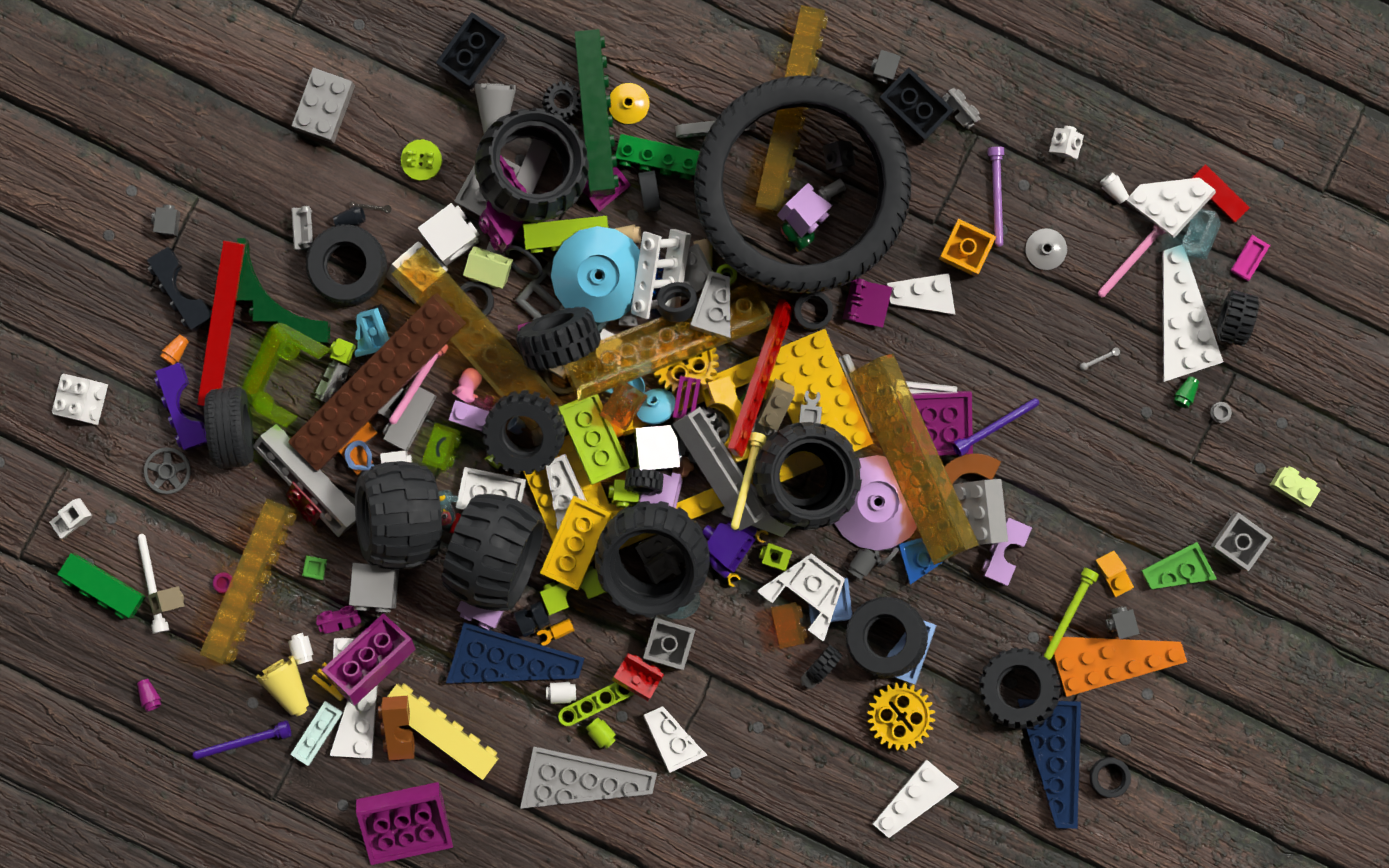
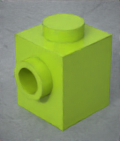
(620, 496)

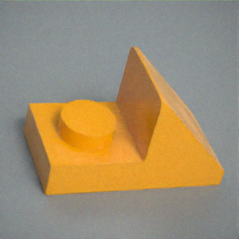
(1114, 573)

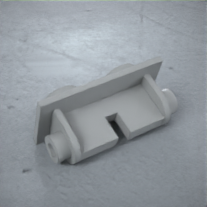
(967, 113)
(302, 227)
(337, 375)

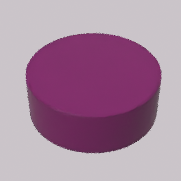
(221, 582)

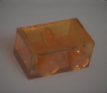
(788, 625)

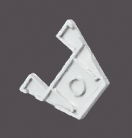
(813, 583)

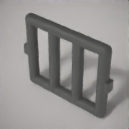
(534, 286)

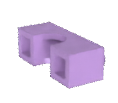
(997, 567)

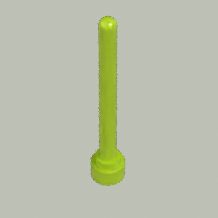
(1087, 579)

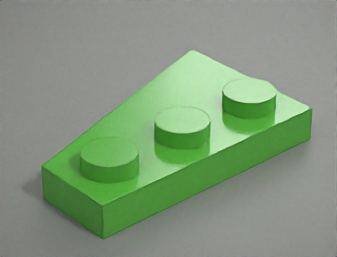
(1179, 568)

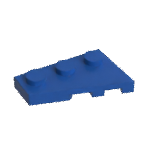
(916, 559)

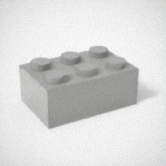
(323, 105)
(984, 509)

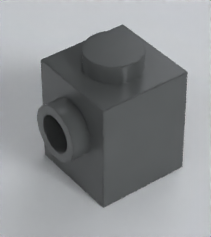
(885, 67)
(166, 220)

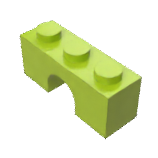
(556, 595)

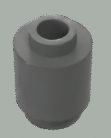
(862, 563)

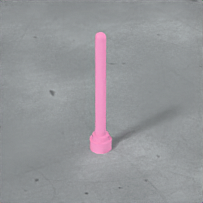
(1131, 260)
(414, 387)

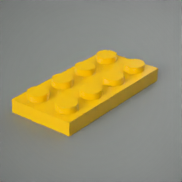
(575, 543)

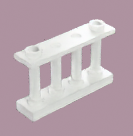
(673, 265)

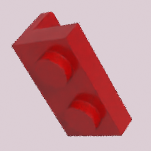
(638, 676)

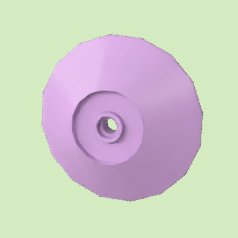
(875, 525)

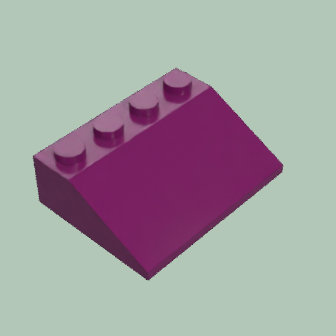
(404, 823)

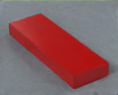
(1224, 197)

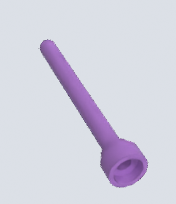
(995, 155)

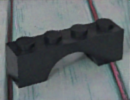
(166, 267)

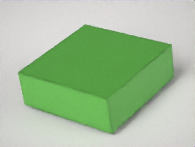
(314, 567)

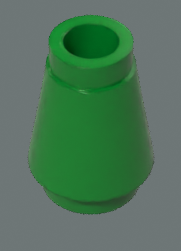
(1186, 393)

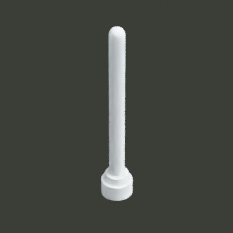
(159, 624)

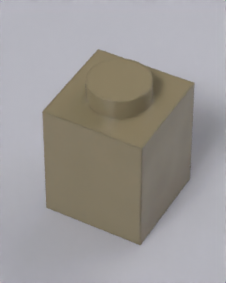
(166, 600)

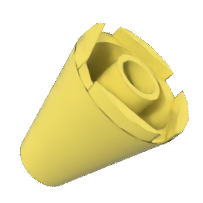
(285, 685)

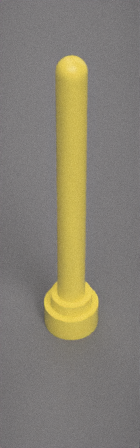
(756, 442)

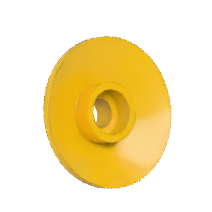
(633, 113)

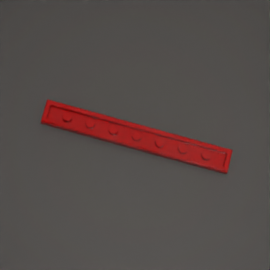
(221, 318)
(760, 378)

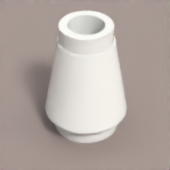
(1114, 187)

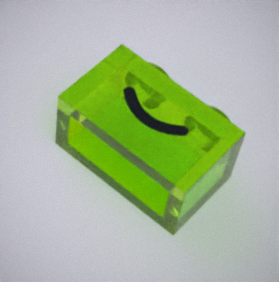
(441, 447)

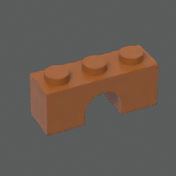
(398, 741)

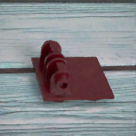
(299, 499)

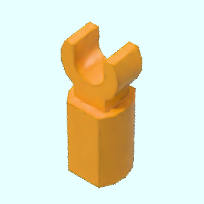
(557, 631)

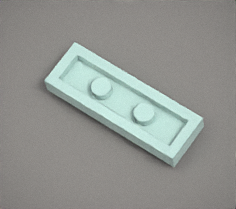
(316, 733)

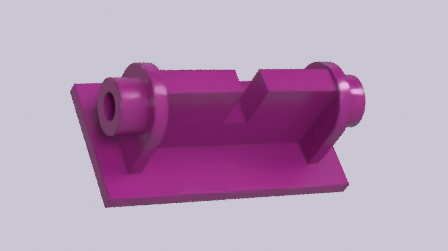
(329, 620)

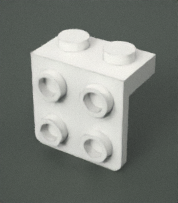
(79, 398)

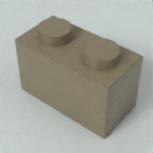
(776, 404)

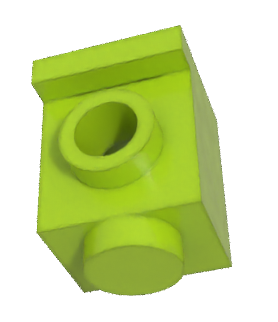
(342, 351)
(784, 556)

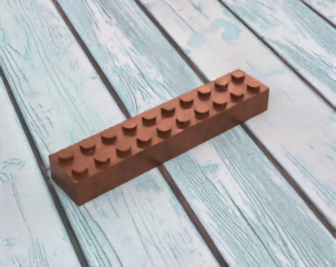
(377, 382)

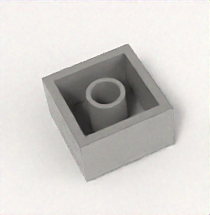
(1241, 542)
(669, 643)

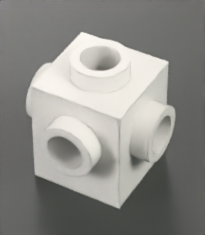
(1066, 142)

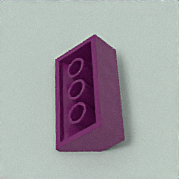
(369, 659)

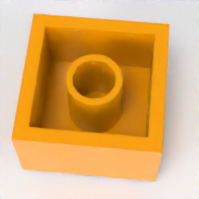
(967, 247)

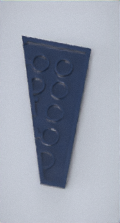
(494, 656)
(1058, 759)

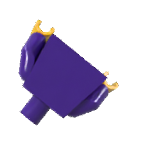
(729, 547)

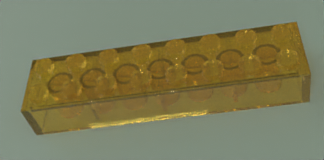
(248, 582)

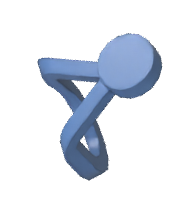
(351, 464)

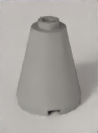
(493, 102)

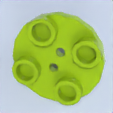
(431, 160)

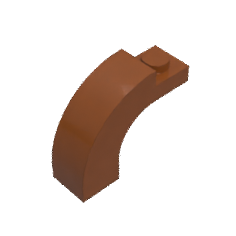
(972, 464)

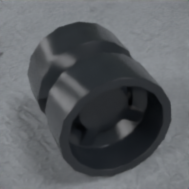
(532, 619)

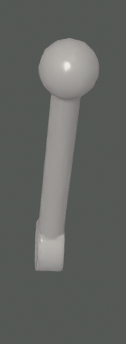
(1115, 352)

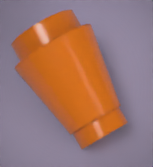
(174, 350)

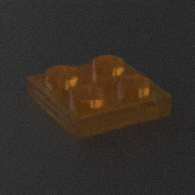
(623, 405)

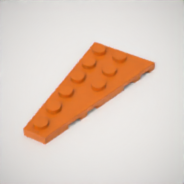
(1100, 661)

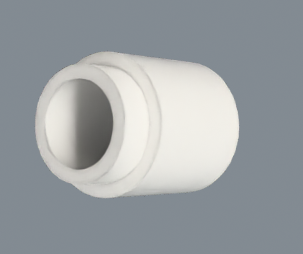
(300, 648)
(561, 692)

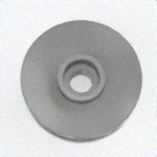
(1040, 258)

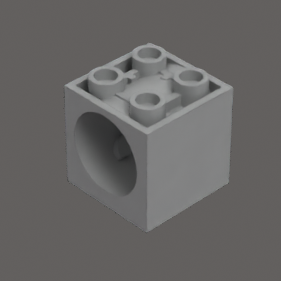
(373, 587)

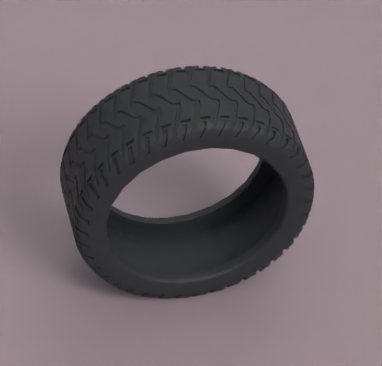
(875, 130)

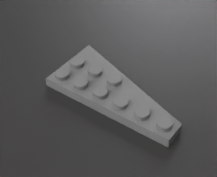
(571, 778)

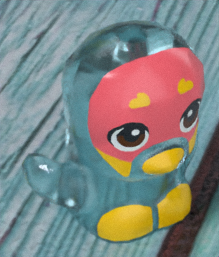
(447, 511)

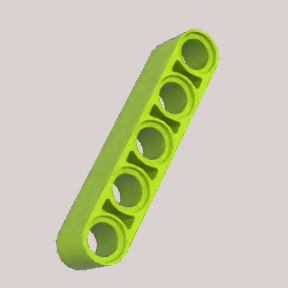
(598, 705)

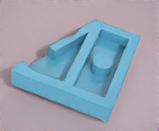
(370, 332)

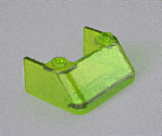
(278, 342)

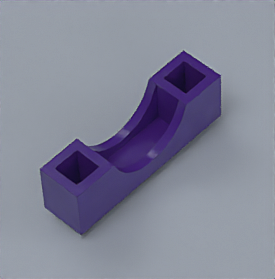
(173, 382)

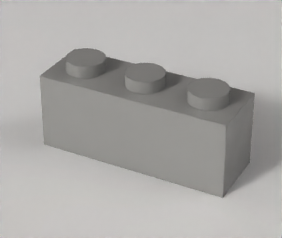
(407, 427)

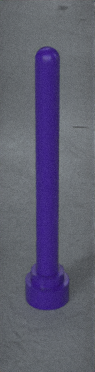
(962, 446)
(281, 730)

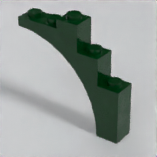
(268, 311)

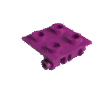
(867, 302)

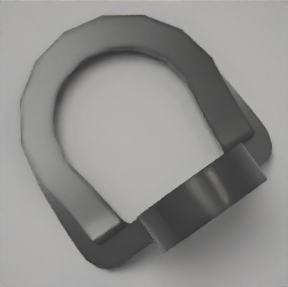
(880, 564)

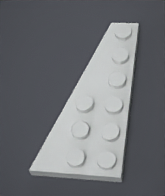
(1187, 332)

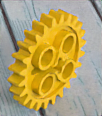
(708, 360)
(885, 728)

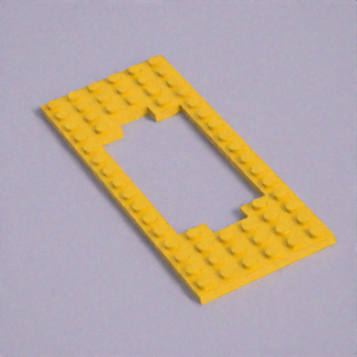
(805, 364)

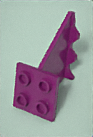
(499, 225)

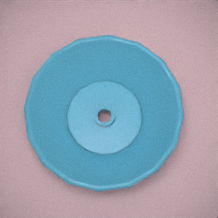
(582, 257)

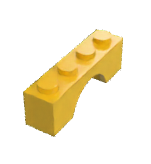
(722, 396)

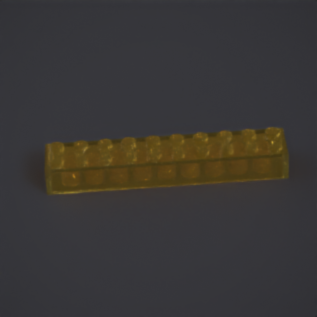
(479, 338)
(661, 345)
(913, 459)

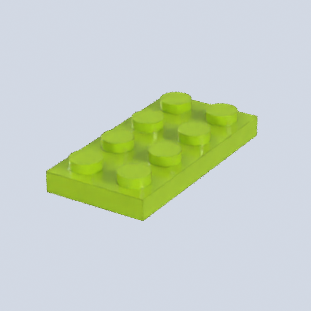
(593, 439)

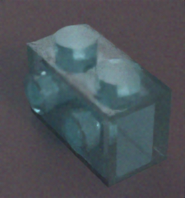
(1201, 234)

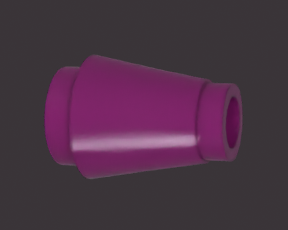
(148, 695)

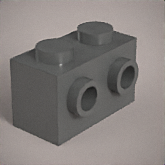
(1121, 623)

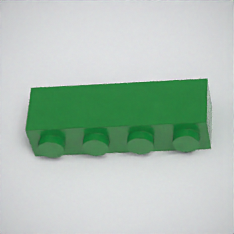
(101, 586)

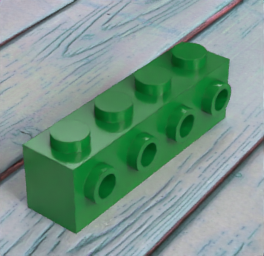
(657, 156)

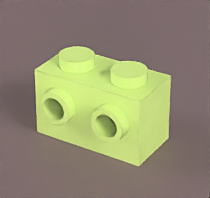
(488, 267)
(1295, 487)

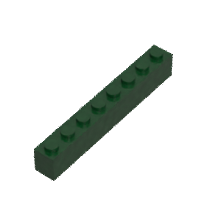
(595, 112)

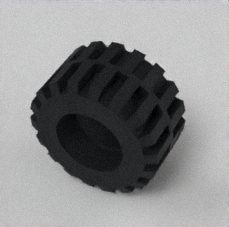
(1237, 318)

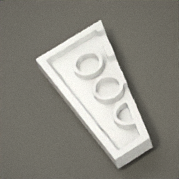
(563, 486)

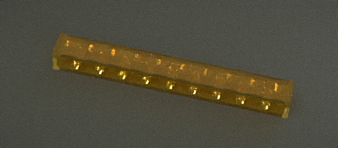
(788, 121)

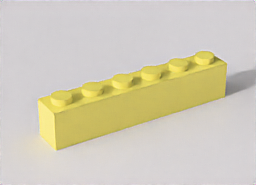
(447, 735)

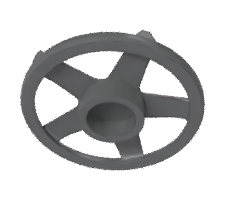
(167, 470)

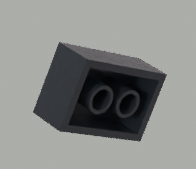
(471, 51)
(916, 105)

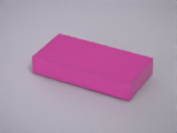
(1250, 258)

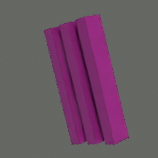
(690, 380)

